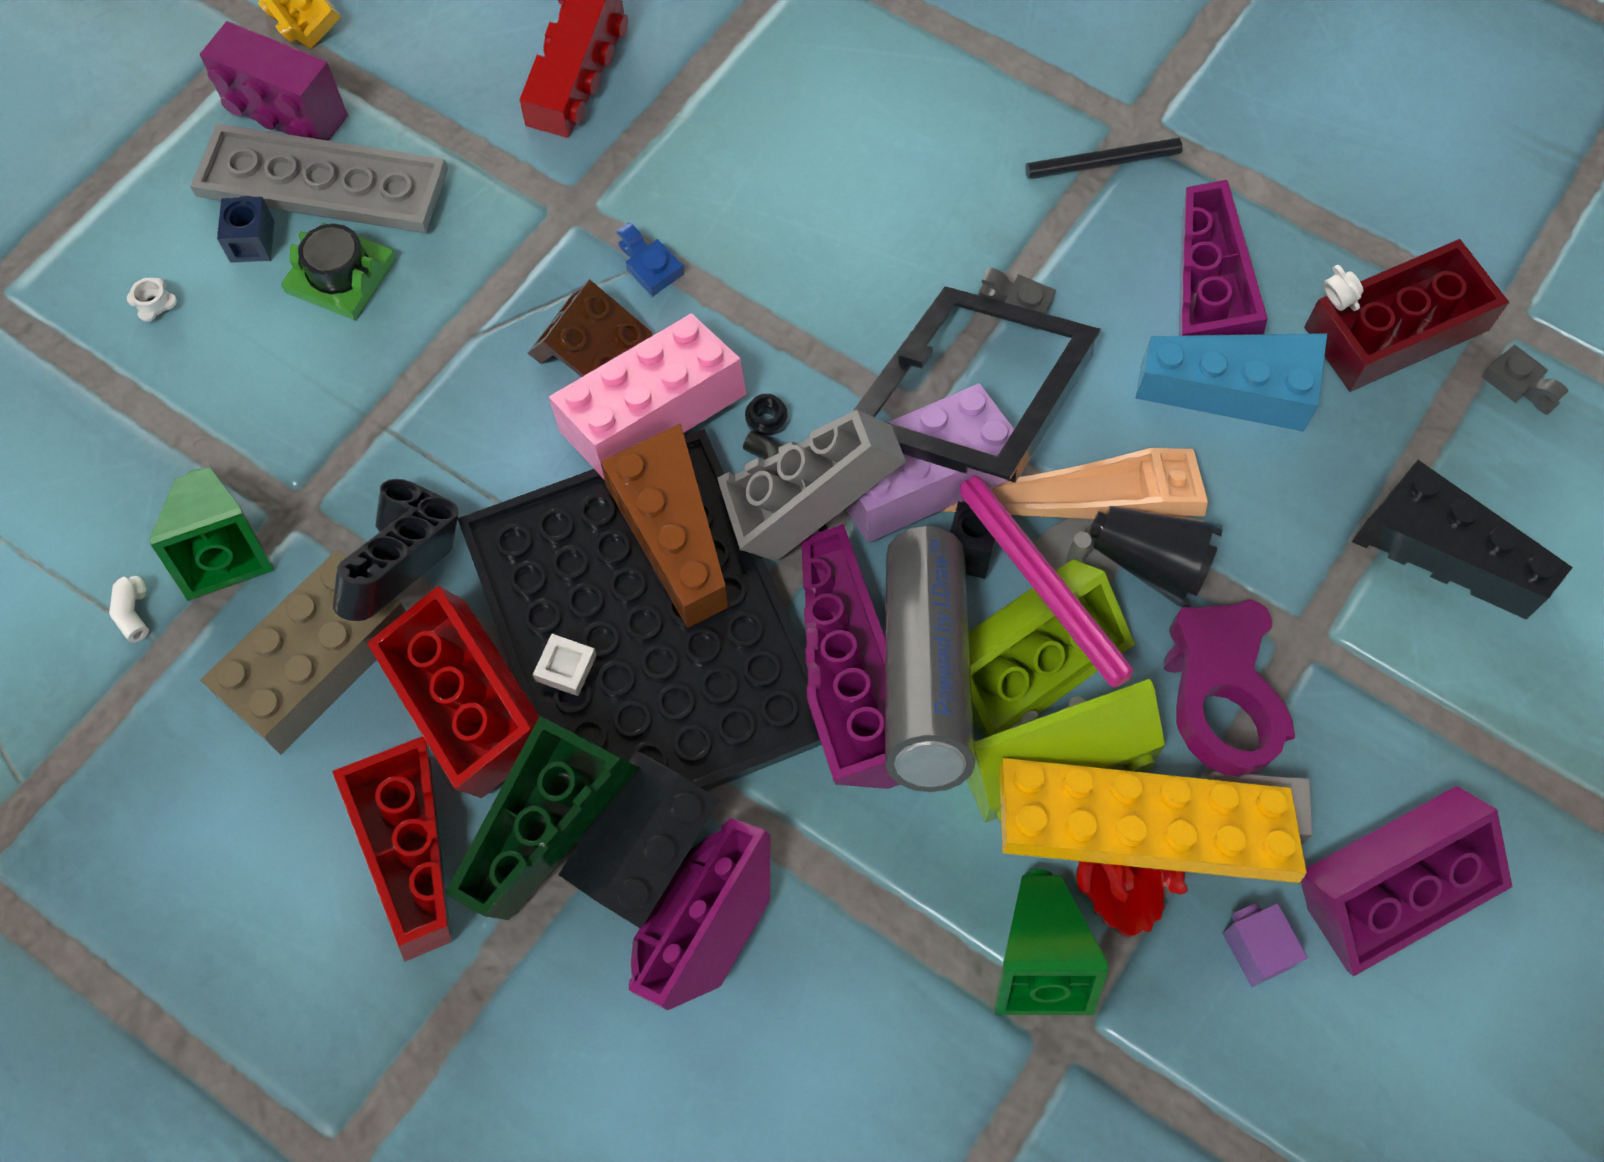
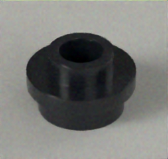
(762, 405)

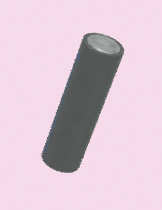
(927, 662)

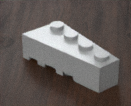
(808, 483)

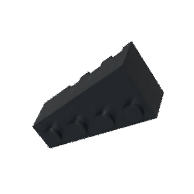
(1462, 542)

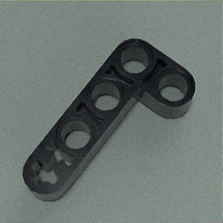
(412, 537)

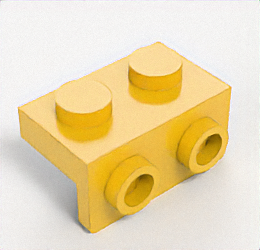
(302, 19)

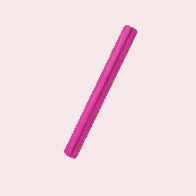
(1046, 582)

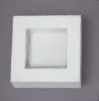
(564, 664)

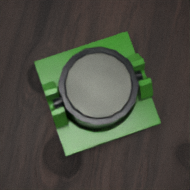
(339, 266)

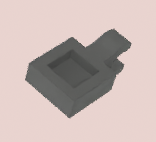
(1022, 292)
(1521, 375)

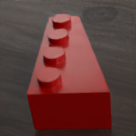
(572, 63)
(398, 832)

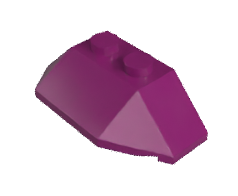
(703, 917)

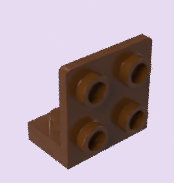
(589, 331)

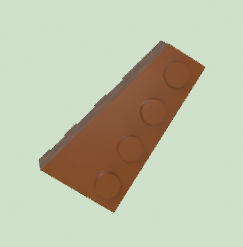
(666, 514)

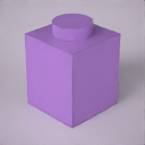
(1263, 943)

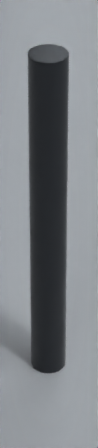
(1103, 158)

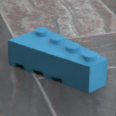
(1237, 376)

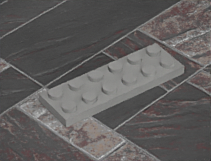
(321, 177)

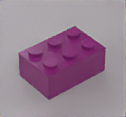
(273, 83)

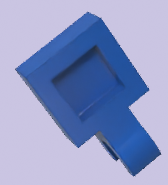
(649, 264)

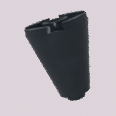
(1158, 549)

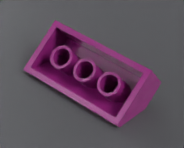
(1408, 878)

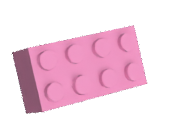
(661, 382)

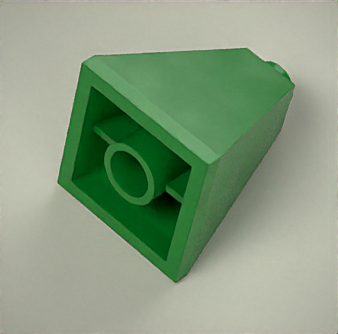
(206, 537)
(1050, 953)

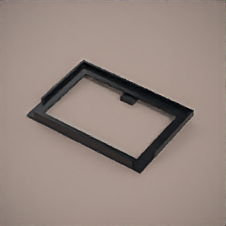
(1036, 418)

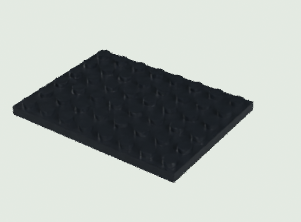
(691, 698)

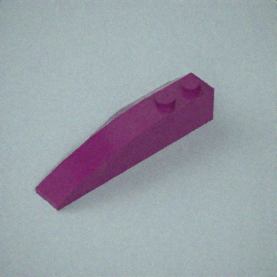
(844, 662)

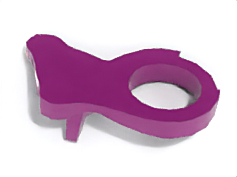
(1217, 658)

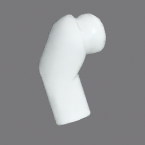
(122, 607)

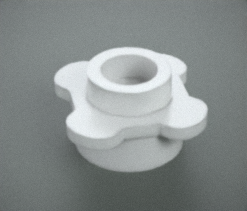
(1343, 289)
(150, 298)

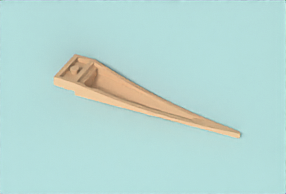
(1143, 480)

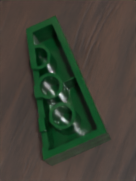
(537, 818)

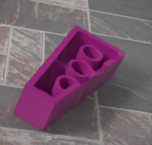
(1216, 271)

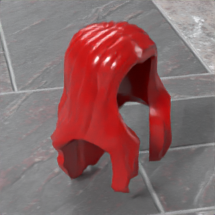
(1128, 895)

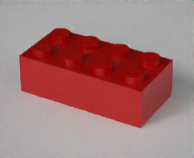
(456, 690)

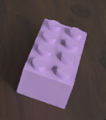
(926, 488)

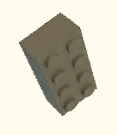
(297, 660)

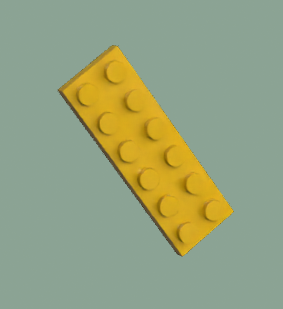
(1149, 821)

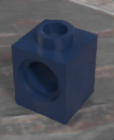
(245, 229)

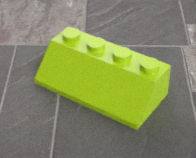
(1028, 658)
(1105, 732)

